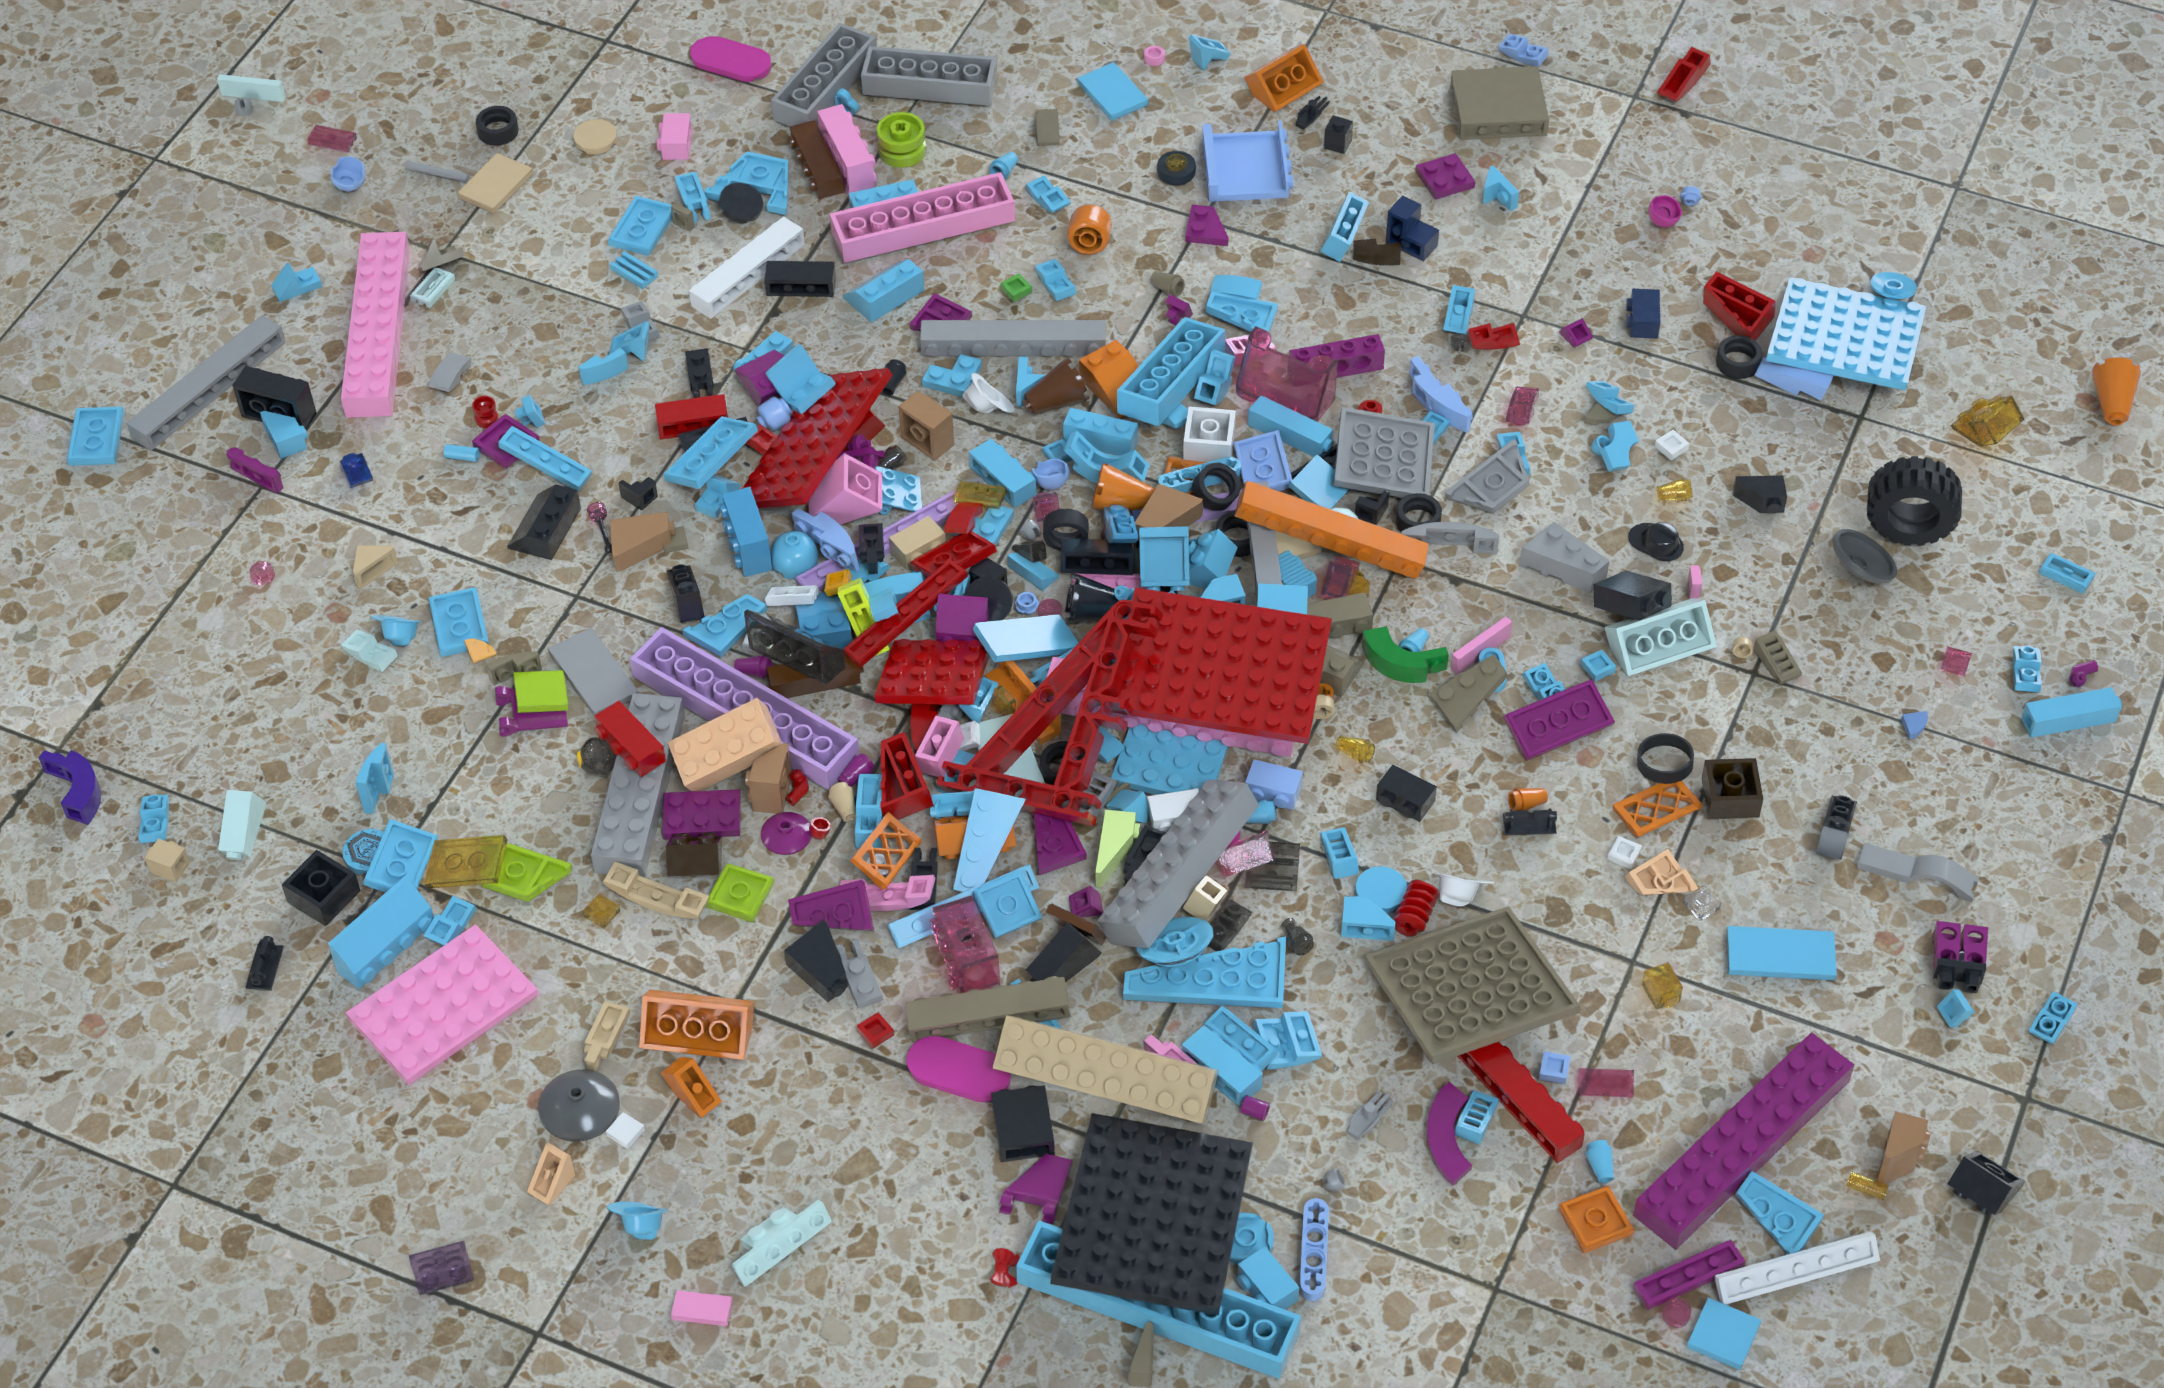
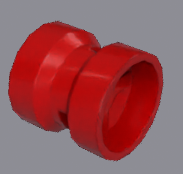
(485, 411)

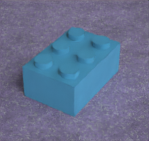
(746, 532)

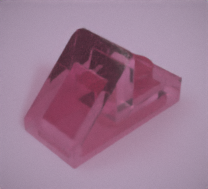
(1339, 577)

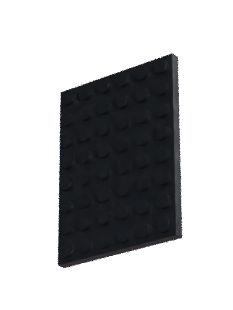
(1153, 1214)

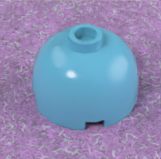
(793, 554)

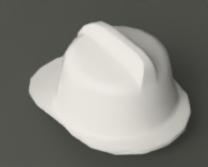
(984, 397)
(1457, 890)

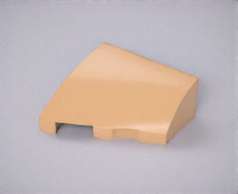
(1660, 876)

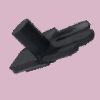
(1310, 112)

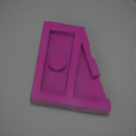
(939, 309)

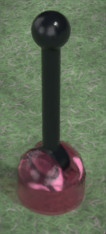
(597, 513)

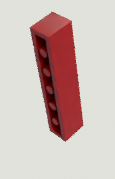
(1526, 1099)

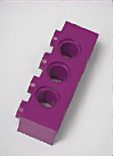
(1353, 355)

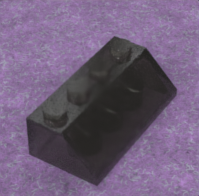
(793, 647)

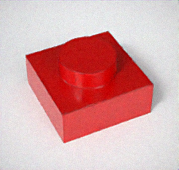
(762, 440)
(875, 1030)

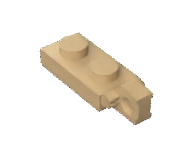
(604, 1033)

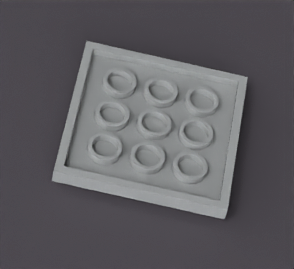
(1383, 453)

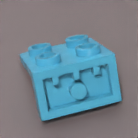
(799, 380)

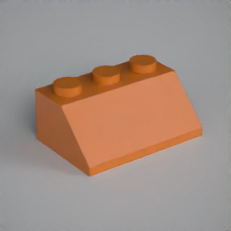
(1284, 78)
(951, 833)

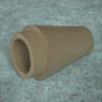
(1168, 283)

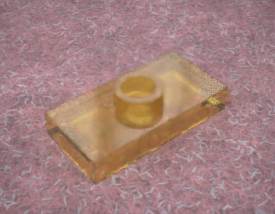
(989, 495)

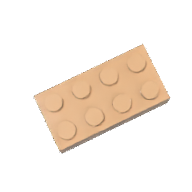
(724, 745)

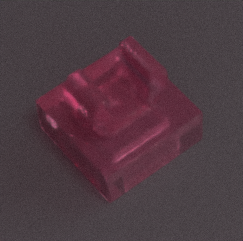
(1044, 504)

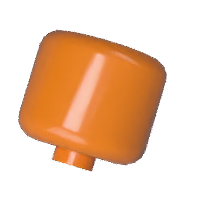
(1089, 229)

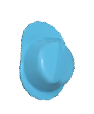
(397, 629)
(639, 1218)

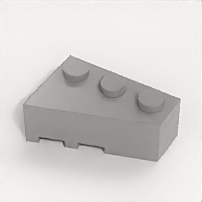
(1565, 557)

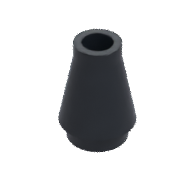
(898, 372)

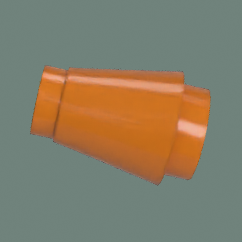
(1526, 798)

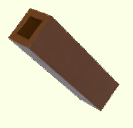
(793, 683)

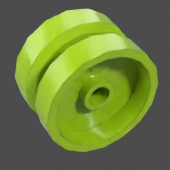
(901, 139)

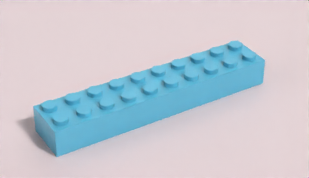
(1243, 1333)

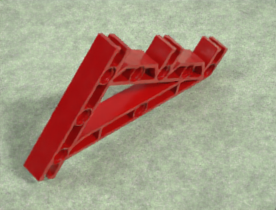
(1081, 667)

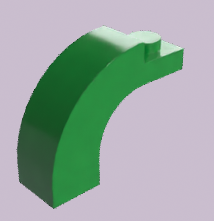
(1400, 663)

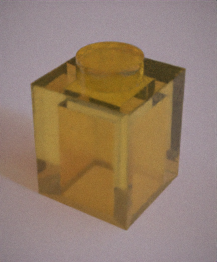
(1662, 986)

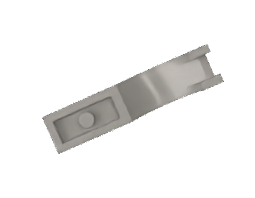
(1908, 868)

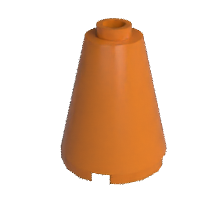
(2116, 388)
(1120, 488)

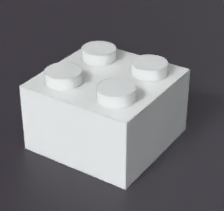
(1209, 434)

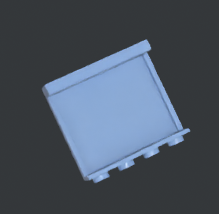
(1247, 164)

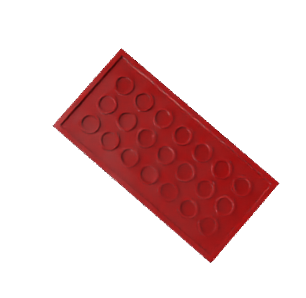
(814, 440)

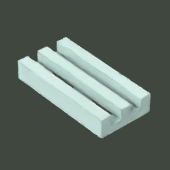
(436, 288)

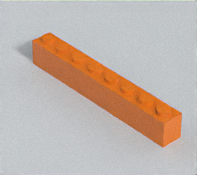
(1331, 529)

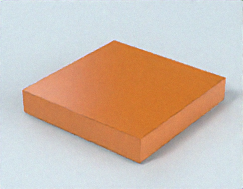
(1596, 1219)

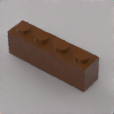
(816, 160)

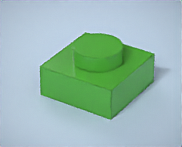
(1016, 287)

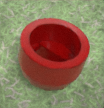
(819, 828)

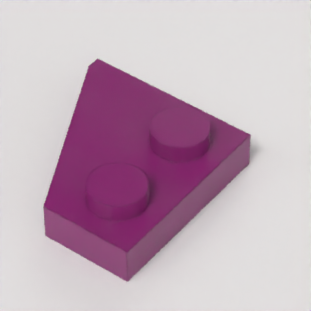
(1205, 227)

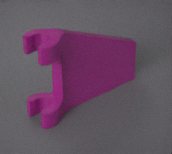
(525, 720)
(1039, 1186)

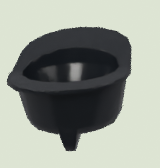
(1658, 540)

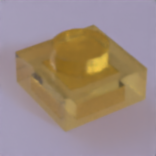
(1003, 701)
(601, 911)

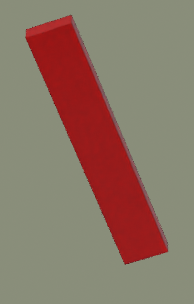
(909, 610)

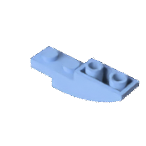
(1438, 398)
(830, 535)

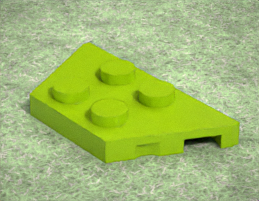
(528, 873)

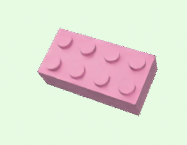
(847, 148)

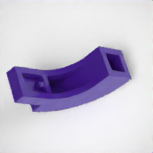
(85, 793)

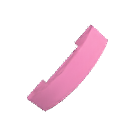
(899, 895)

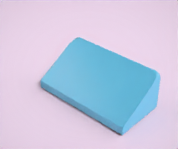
(1035, 573)
(982, 701)

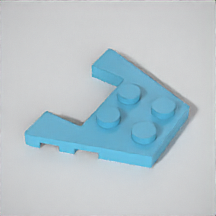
(763, 173)

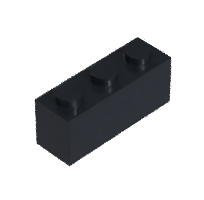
(800, 278)
(1097, 557)

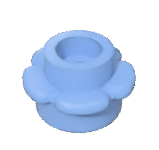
(1690, 195)
(1026, 603)

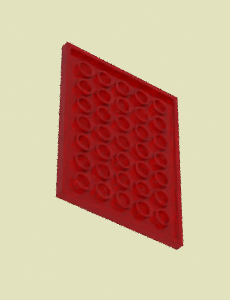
(1227, 666)

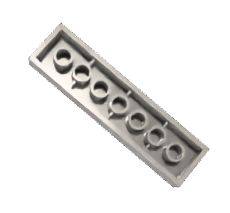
(633, 801)
(1178, 863)

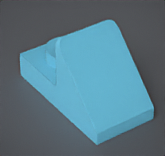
(1206, 49)
(1499, 187)
(293, 284)
(1459, 310)
(633, 340)
(1025, 379)
(711, 499)

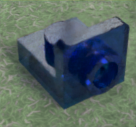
(355, 469)

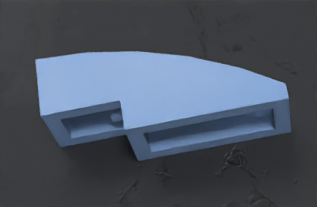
(1794, 379)

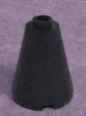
(1088, 600)

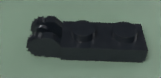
(699, 371)
(922, 868)

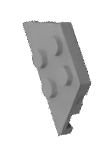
(1493, 481)

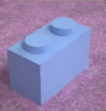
(1275, 783)

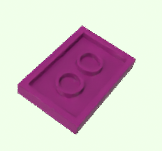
(702, 812)

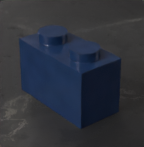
(1644, 313)

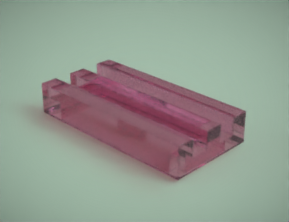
(327, 138)

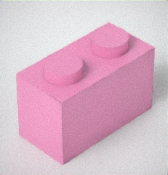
(675, 136)
(939, 745)

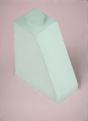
(240, 823)

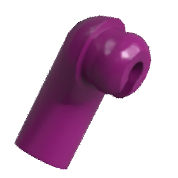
(2079, 672)

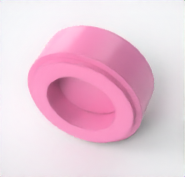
(1154, 55)

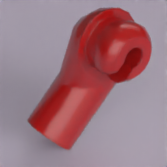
(800, 787)

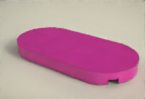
(730, 58)
(956, 1068)

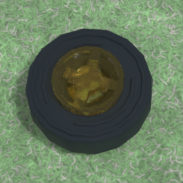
(1176, 167)

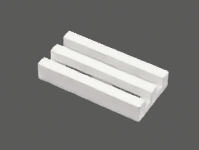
(792, 595)

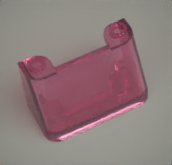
(1286, 380)

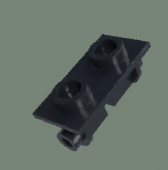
(1530, 822)
(264, 965)

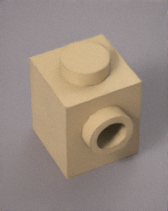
(167, 860)
(1205, 898)

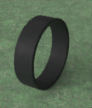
(1665, 739)

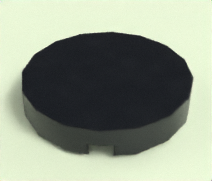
(741, 202)
(998, 596)

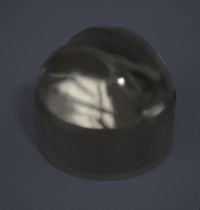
(1460, 341)

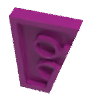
(1056, 844)
(839, 906)

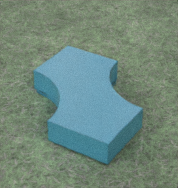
(1617, 451)

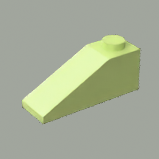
(1116, 842)

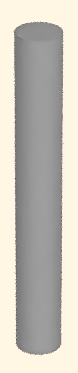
(436, 171)

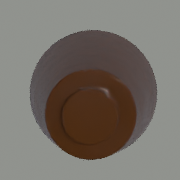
(1056, 390)

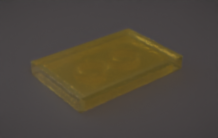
(466, 861)

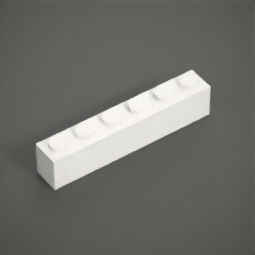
(746, 267)

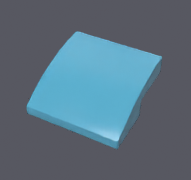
(374, 778)
(1292, 1038)

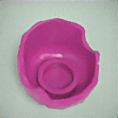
(1664, 211)

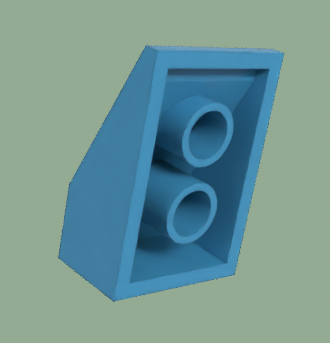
(825, 619)

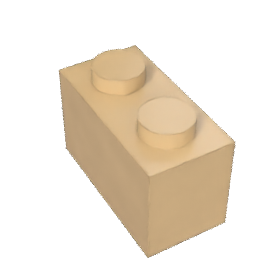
(916, 541)

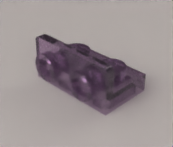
(441, 1267)

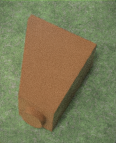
(1169, 509)
(639, 537)

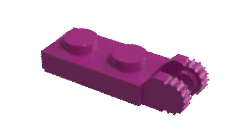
(255, 470)

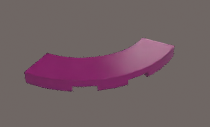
(1441, 1133)

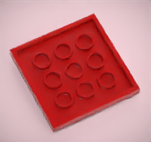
(932, 672)

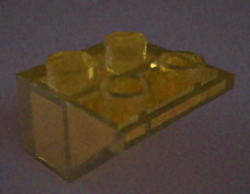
(1989, 420)

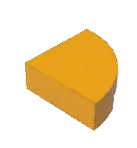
(479, 650)

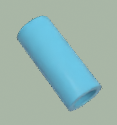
(461, 453)

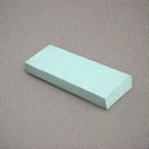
(251, 88)

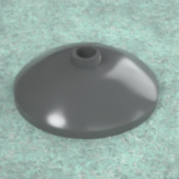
(1863, 557)
(580, 1116)

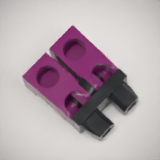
(1959, 965)

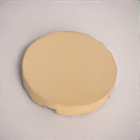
(595, 136)

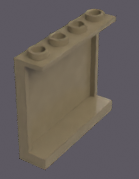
(1500, 103)

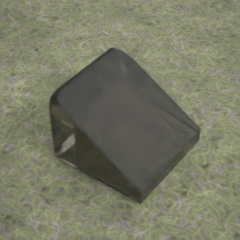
(1031, 550)

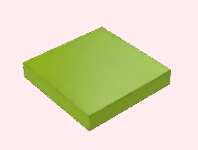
(540, 691)
(740, 892)

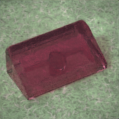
(1606, 1082)

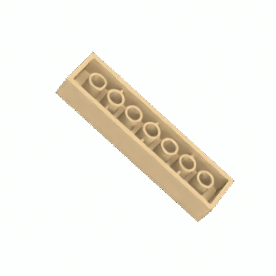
(1106, 1069)

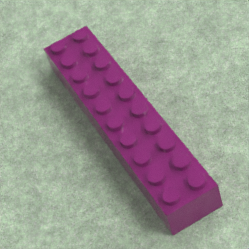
(1743, 1140)

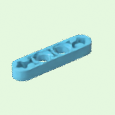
(1176, 478)

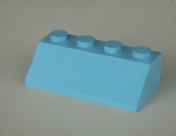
(381, 933)

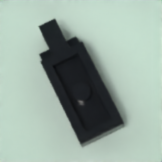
(871, 545)
(1142, 847)

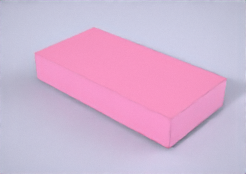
(701, 1308)

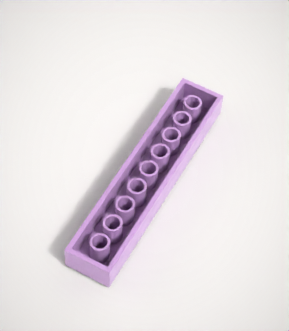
(716, 688)

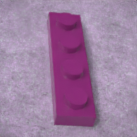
(1688, 1274)

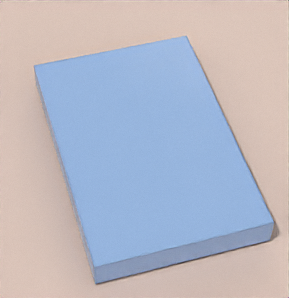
(1264, 460)

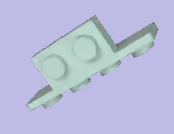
(777, 1239)

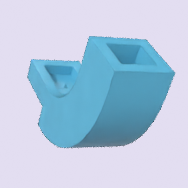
(1090, 460)

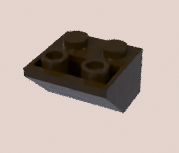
(694, 854)

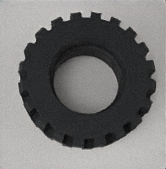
(1914, 522)

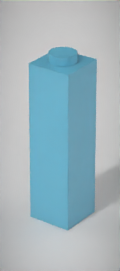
(1293, 427)
(2071, 712)

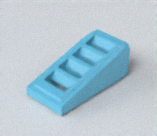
(1340, 854)
(1471, 1132)

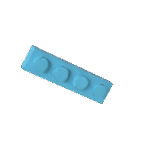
(545, 458)

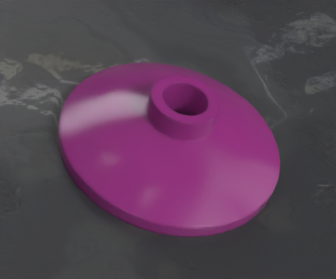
(789, 840)

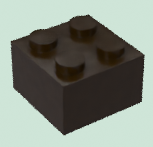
(1732, 788)

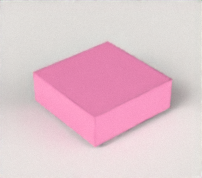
(1694, 582)

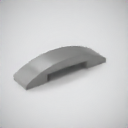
(1456, 533)

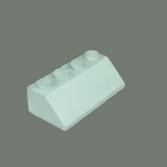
(1661, 637)

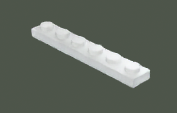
(1797, 1268)

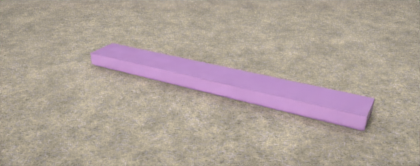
(938, 510)

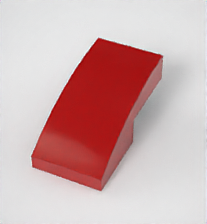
(1486, 338)
(963, 517)

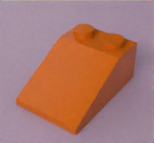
(1106, 372)

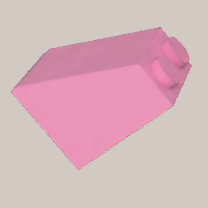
(848, 491)

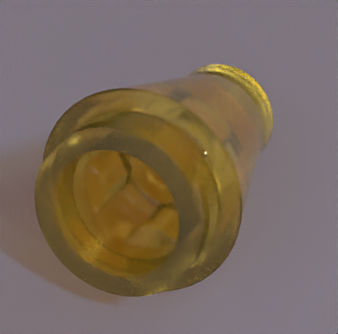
(1677, 490)
(1357, 748)

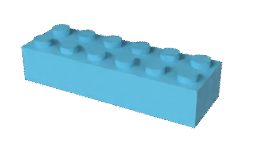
(1169, 372)

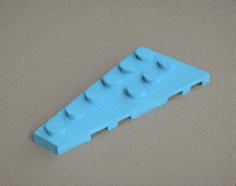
(1218, 978)

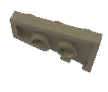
(1465, 692)

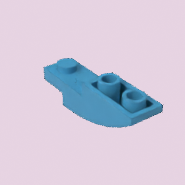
(1119, 525)

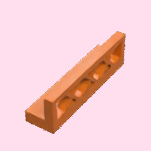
(1020, 688)

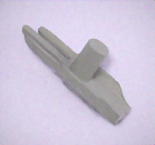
(1367, 1117)

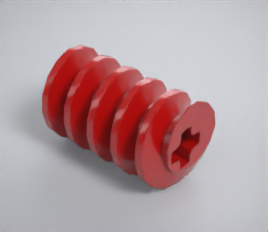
(1415, 908)

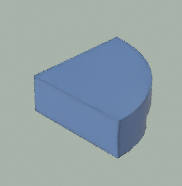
(1914, 723)

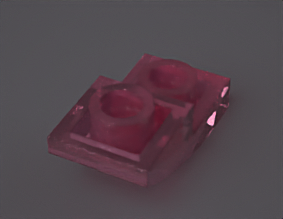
(1522, 405)

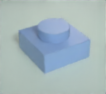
(1554, 1067)

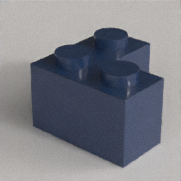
(1406, 228)

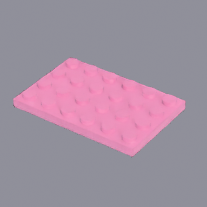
(442, 1004)

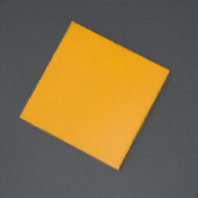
(835, 580)

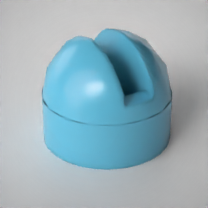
(1595, 444)

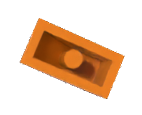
(691, 1086)

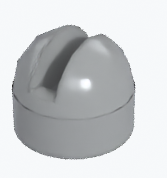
(244, 111)
(1030, 530)
(1334, 1180)

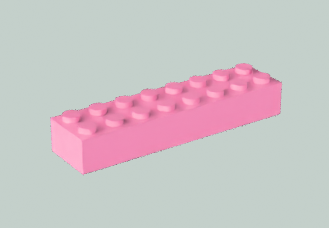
(922, 217)

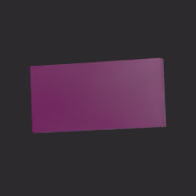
(1559, 720)

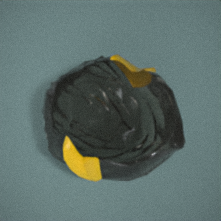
(596, 757)

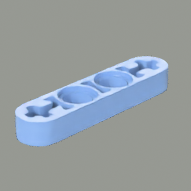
(1316, 1249)

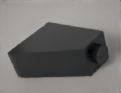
(1063, 956)
(818, 962)

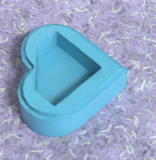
(844, 97)

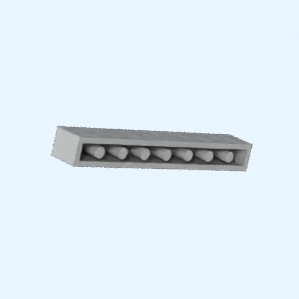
(1012, 337)
(205, 383)

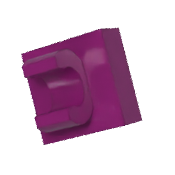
(1177, 309)

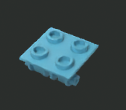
(899, 490)

